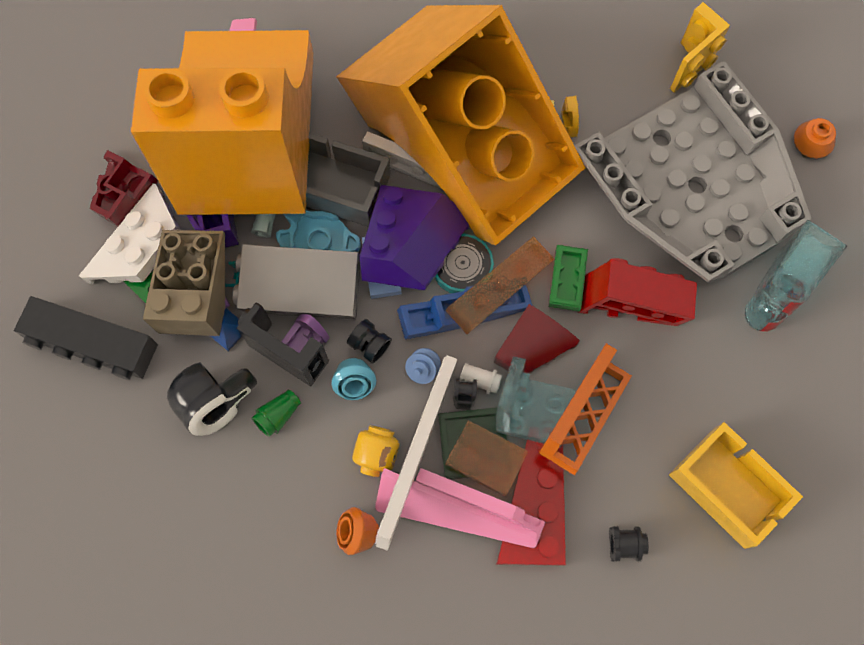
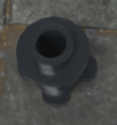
(627, 543)

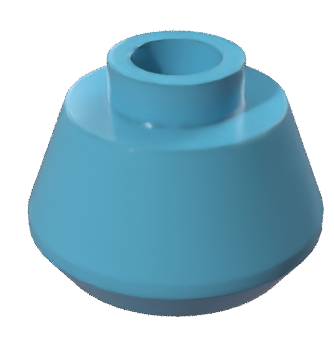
(353, 379)

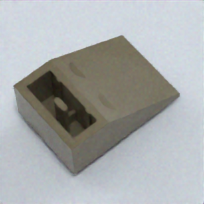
(188, 284)

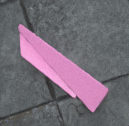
(461, 508)

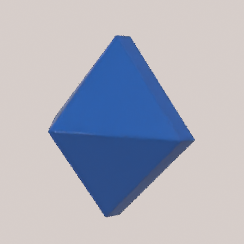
(229, 334)

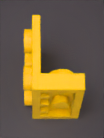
(702, 42)

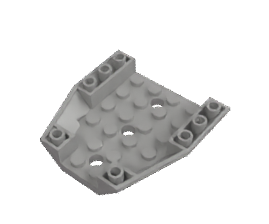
(713, 139)

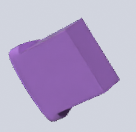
(303, 329)

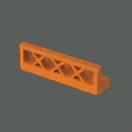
(579, 402)

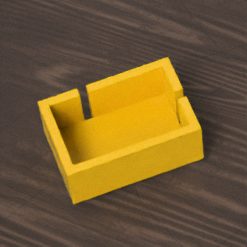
(734, 489)

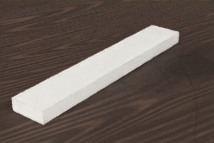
(415, 454)

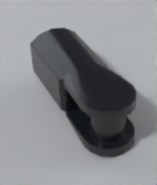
(465, 394)

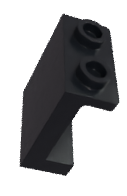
(303, 365)

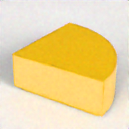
(570, 116)

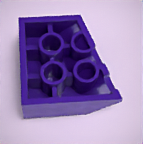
(409, 237)

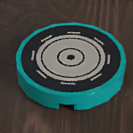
(465, 264)

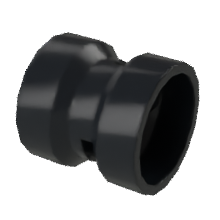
(369, 341)

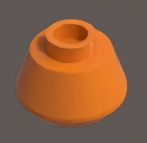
(815, 138)
(356, 531)

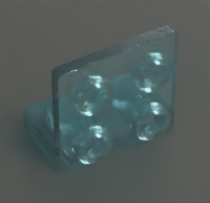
(528, 406)

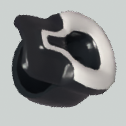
(203, 402)

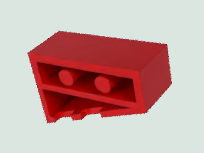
(639, 292)

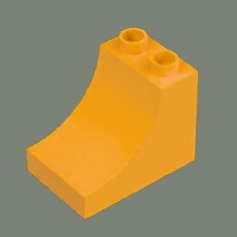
(469, 112)
(230, 122)

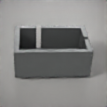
(346, 183)

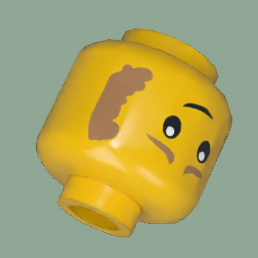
(375, 450)

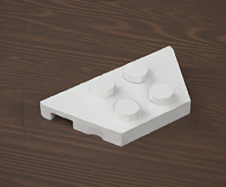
(134, 244)

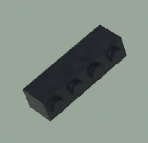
(85, 337)

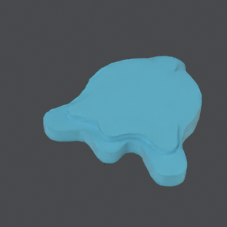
(317, 231)

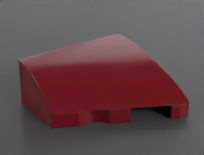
(119, 188)
(536, 340)

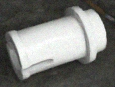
(485, 379)

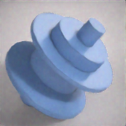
(423, 365)

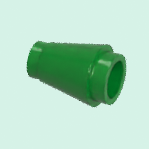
(275, 413)

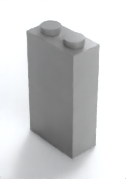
(298, 281)

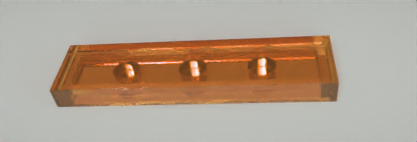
(499, 285)

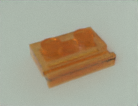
(486, 458)

